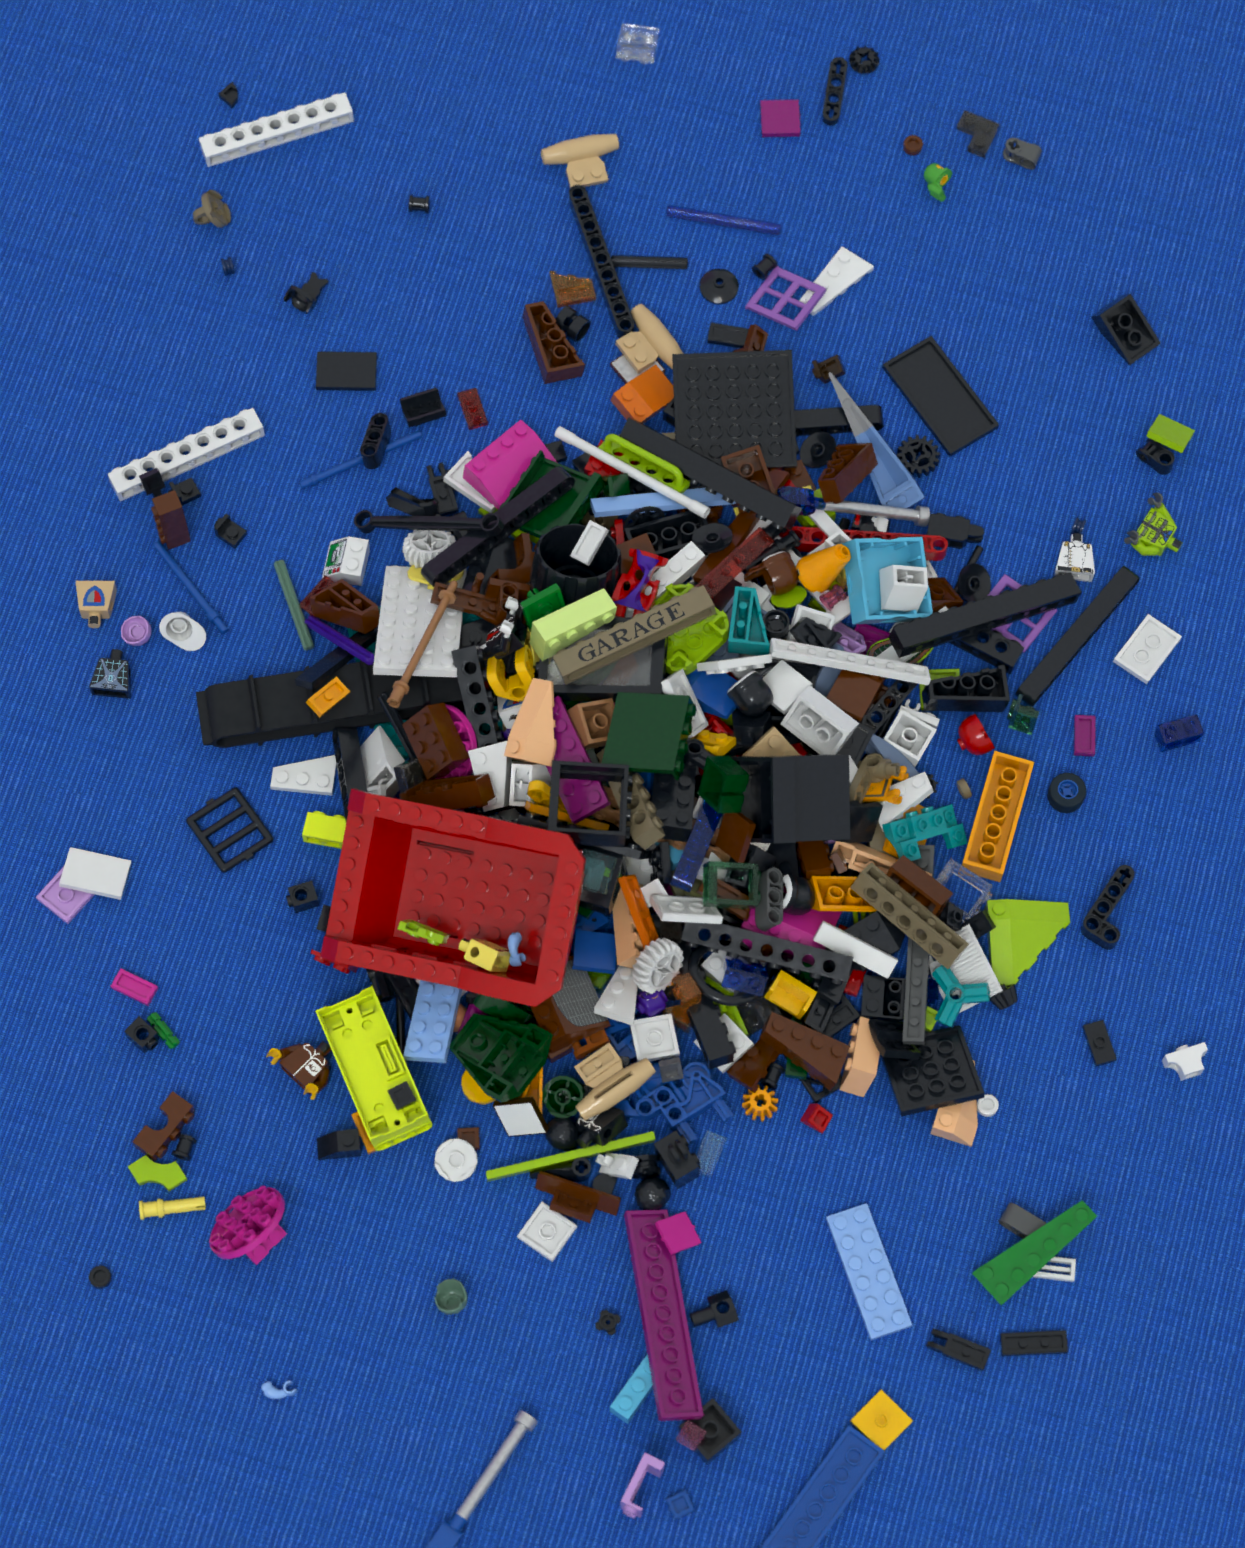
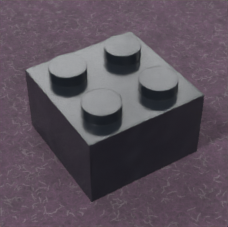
(720, 1431)

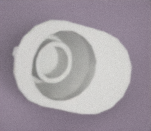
(182, 631)

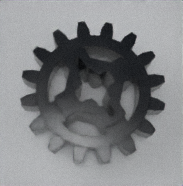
(926, 460)

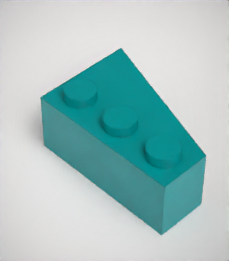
(747, 627)

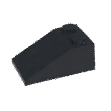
(1126, 328)

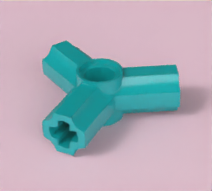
(970, 994)

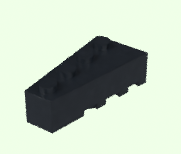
(969, 692)

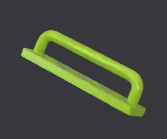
(647, 460)

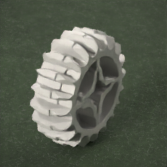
(425, 545)
(657, 965)

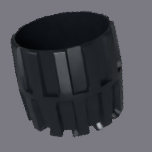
(576, 580)

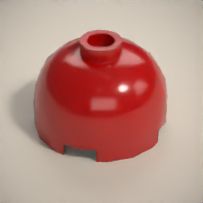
(974, 737)

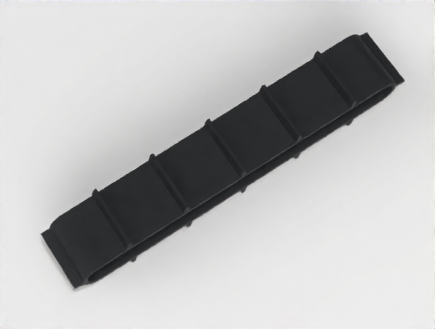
(277, 708)

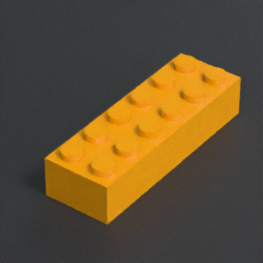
(997, 816)

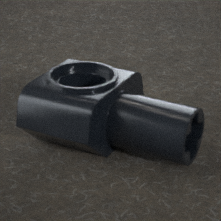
(711, 1313)

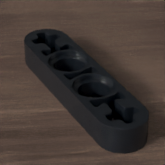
(834, 91)

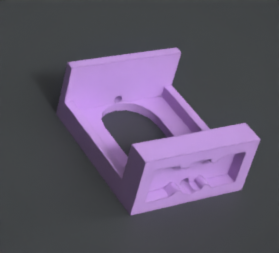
(647, 1464)

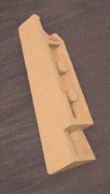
(860, 856)

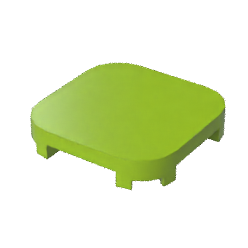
(697, 641)

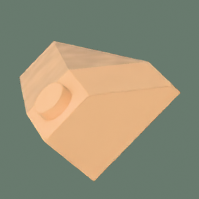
(533, 729)
(957, 1122)

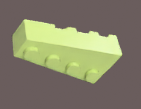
(571, 623)

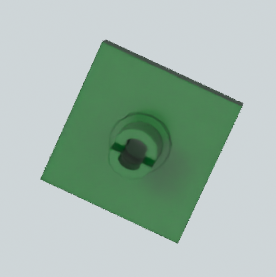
(541, 603)

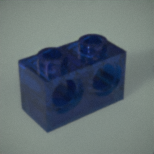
(1179, 733)

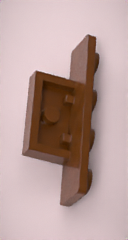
(576, 1199)

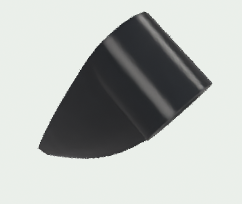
(567, 1170)

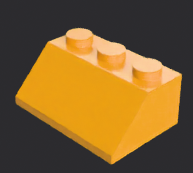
(835, 894)

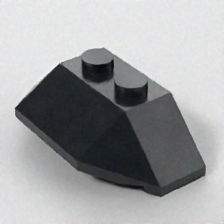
(877, 932)

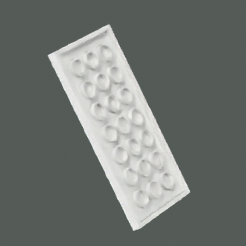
(403, 622)

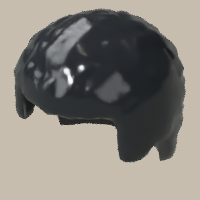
(562, 1133)
(652, 1193)

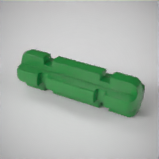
(163, 1030)

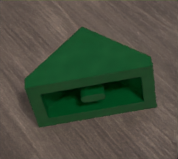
(615, 485)

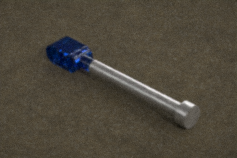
(805, 499)

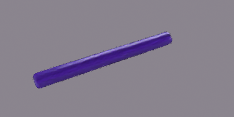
(340, 640)

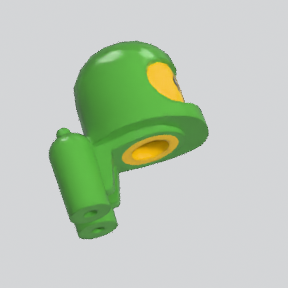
(936, 178)

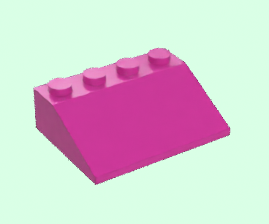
(503, 462)
(797, 928)

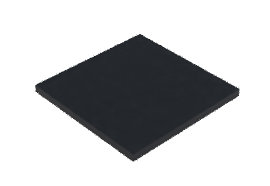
(736, 403)

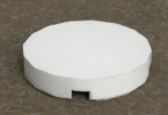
(456, 1160)

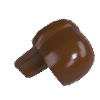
(777, 571)

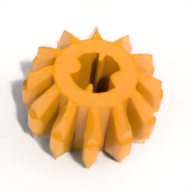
(765, 1109)

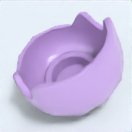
(136, 631)

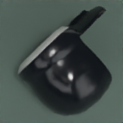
(751, 693)
(800, 892)

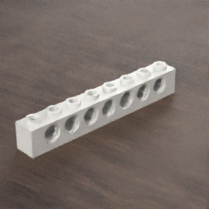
(271, 137)
(198, 455)

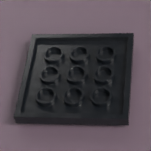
(938, 1078)

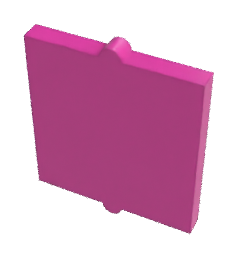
(678, 1233)

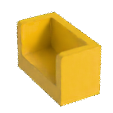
(790, 994)

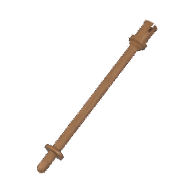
(401, 687)

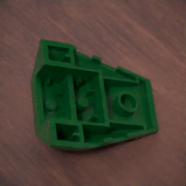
(501, 1054)

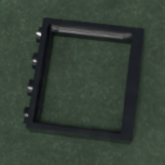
(593, 772)

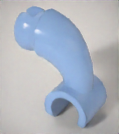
(513, 942)
(274, 1393)

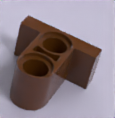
(501, 591)

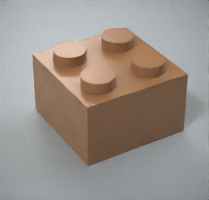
(593, 721)

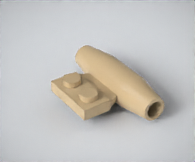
(582, 158)
(649, 343)
(609, 1080)

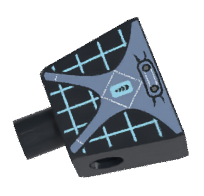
(112, 677)

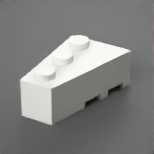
(492, 761)

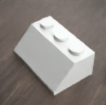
(819, 722)

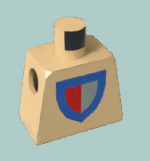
(96, 600)

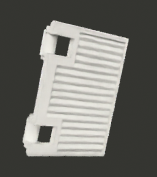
(970, 967)

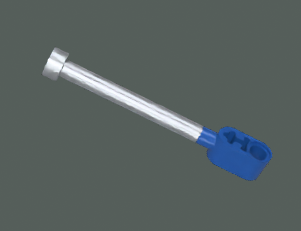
(450, 1533)

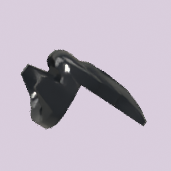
(305, 298)

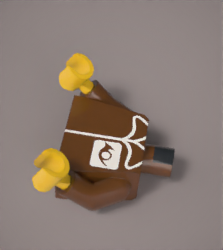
(304, 1065)

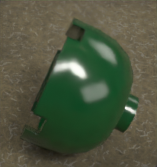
(562, 1095)

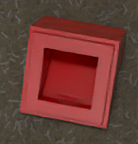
(816, 1117)

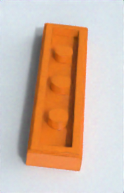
(638, 909)

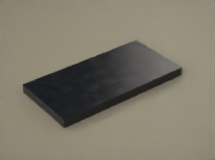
(940, 396)

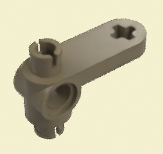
(871, 770)

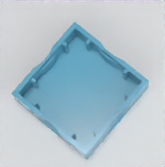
(863, 577)

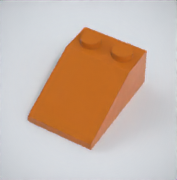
(644, 395)

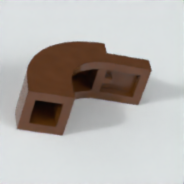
(524, 560)

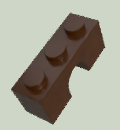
(155, 1142)

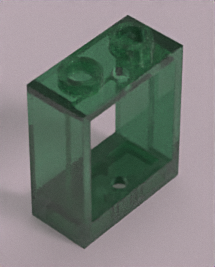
(710, 885)

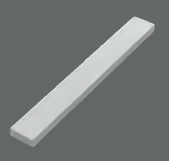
(849, 661)

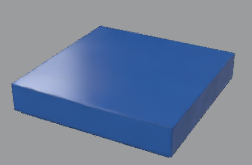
(594, 952)

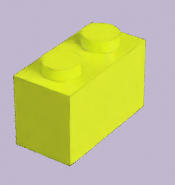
(324, 829)

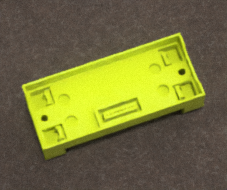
(371, 1067)

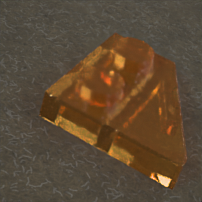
(571, 290)

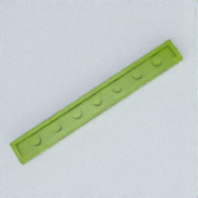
(570, 1156)

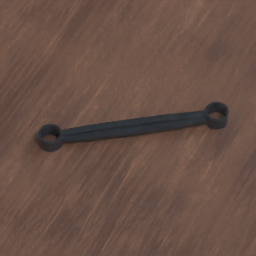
(435, 523)

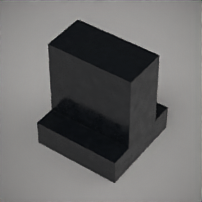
(797, 797)

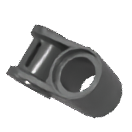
(1022, 153)

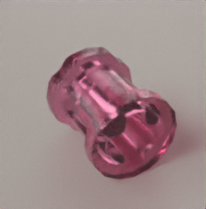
(839, 595)

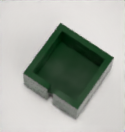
(723, 784)

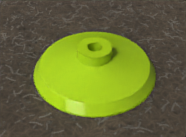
(790, 599)

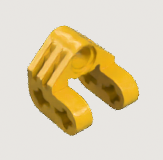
(517, 685)

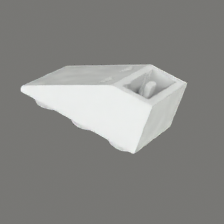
(379, 760)

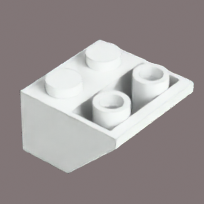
(902, 587)
(521, 775)

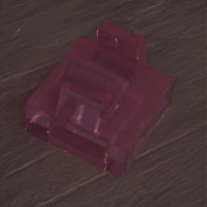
(691, 1435)

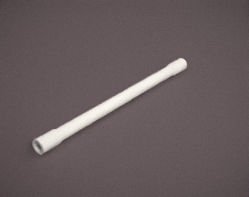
(692, 505)

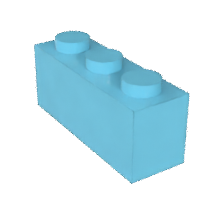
(633, 1393)

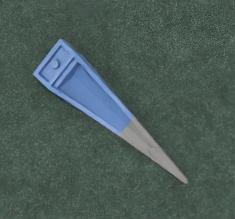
(890, 477)

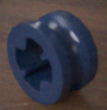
(227, 266)
(1078, 526)

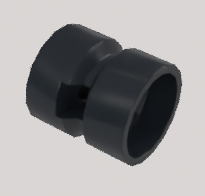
(574, 325)
(776, 624)

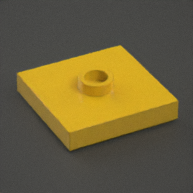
(881, 1420)

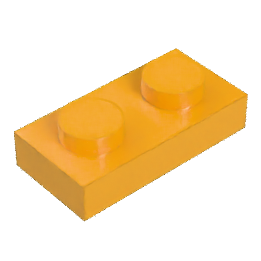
(327, 697)

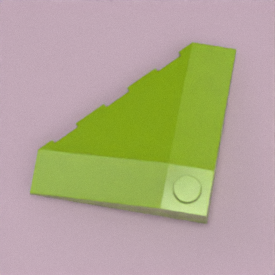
(1022, 934)

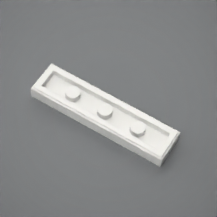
(852, 946)

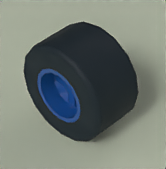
(1066, 785)

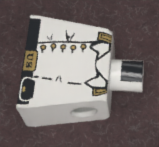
(1076, 559)

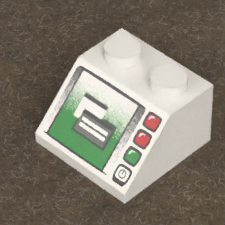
(347, 560)

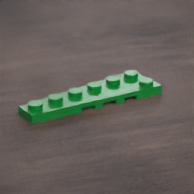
(1023, 1260)

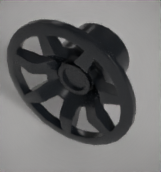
(640, 518)

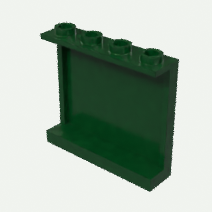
(568, 508)
(650, 732)

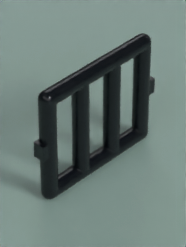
(244, 808)

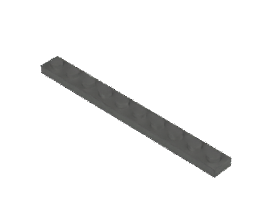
(917, 972)

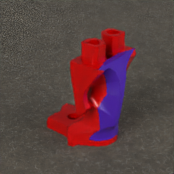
(635, 596)

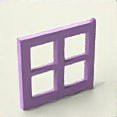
(797, 281)
(1036, 628)

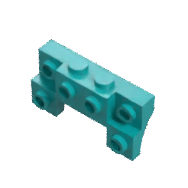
(924, 825)

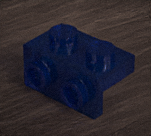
(744, 977)

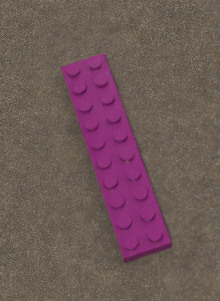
(663, 1318)

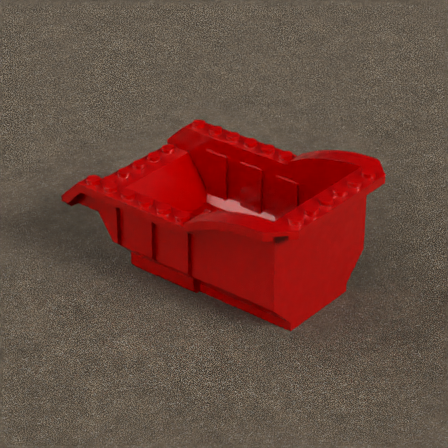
(461, 878)

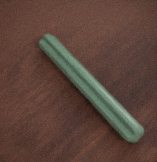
(293, 605)

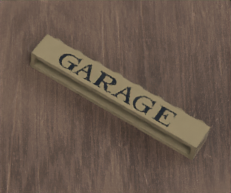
(634, 634)

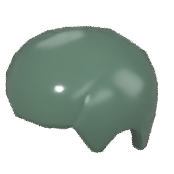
(451, 1296)

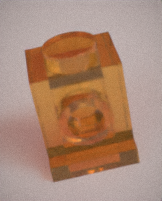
(686, 991)

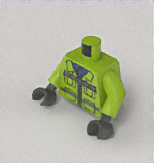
(1155, 532)

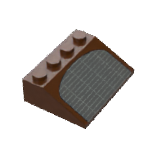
(570, 1011)

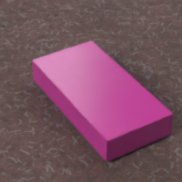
(134, 987)

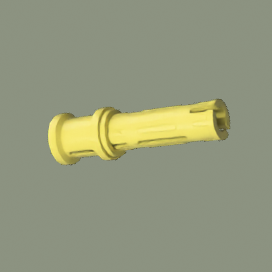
(160, 1207)

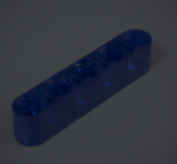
(696, 848)

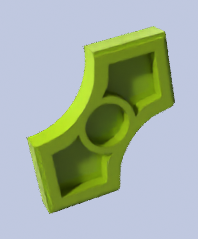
(167, 1175)

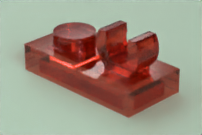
(472, 408)

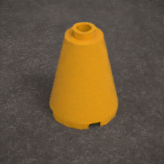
(822, 567)

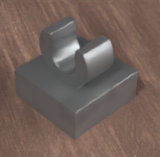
(670, 1069)

